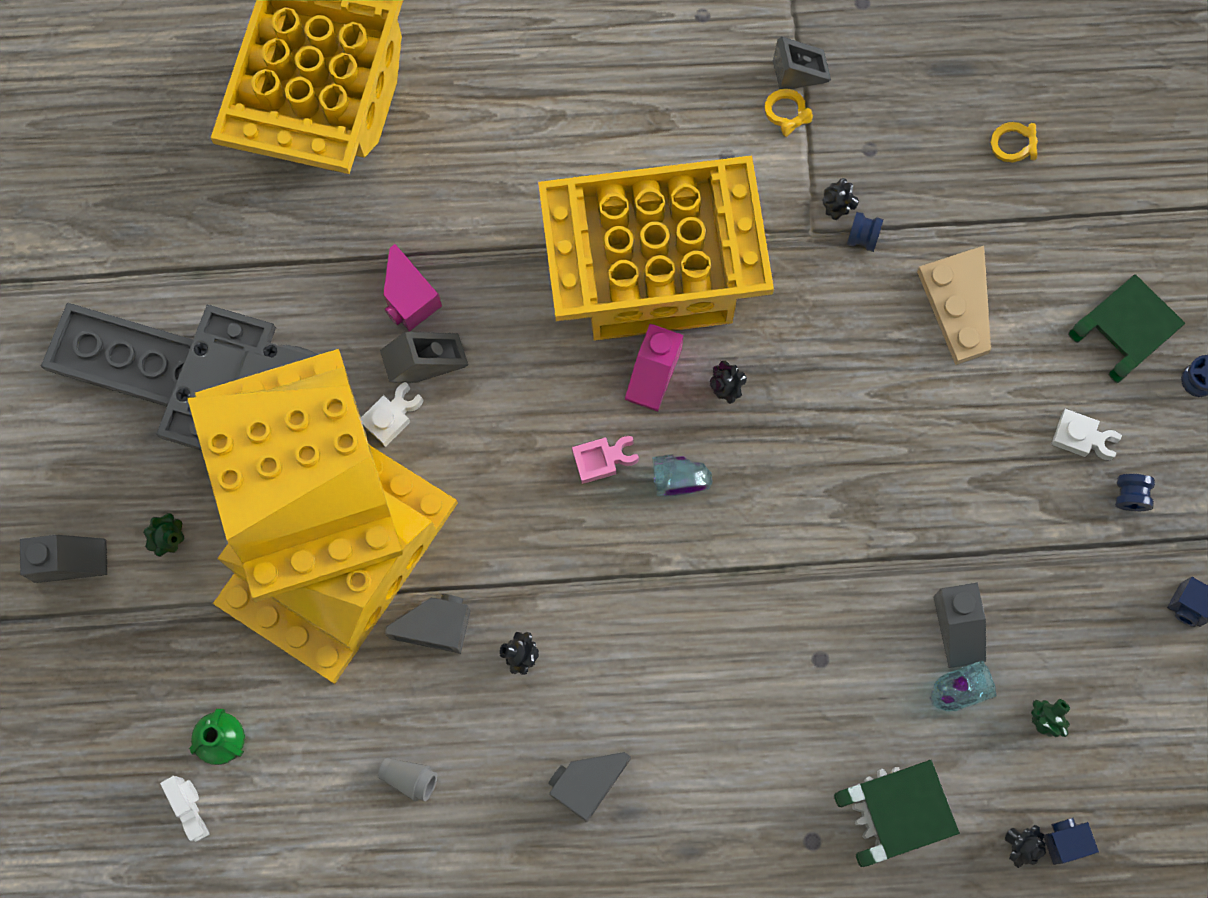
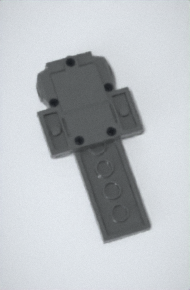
(163, 364)

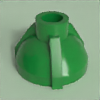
(229, 739)

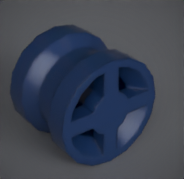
(865, 231)
(1193, 384)
(1135, 492)

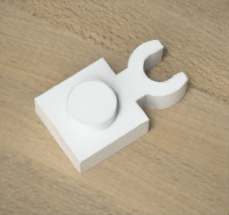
(387, 418)
(1080, 434)
(182, 799)

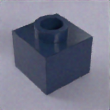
(1191, 602)
(1070, 841)

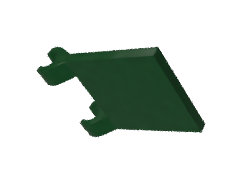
(1133, 322)
(905, 811)

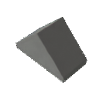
(799, 64)

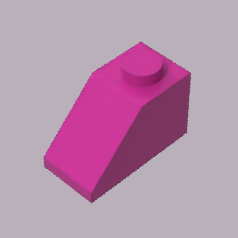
(407, 291)
(654, 367)

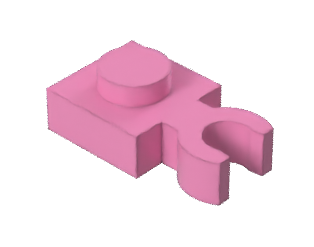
(597, 459)

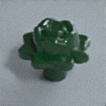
(163, 534)
(1051, 717)

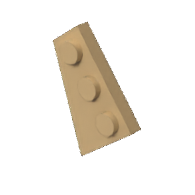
(960, 302)

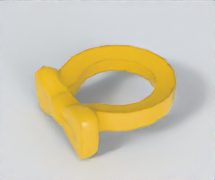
(788, 125)
(1029, 132)

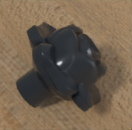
(839, 199)
(727, 381)
(520, 653)
(1026, 846)

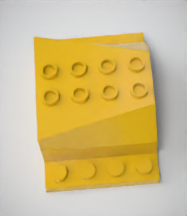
(313, 81)
(656, 246)
(294, 475)
(333, 617)

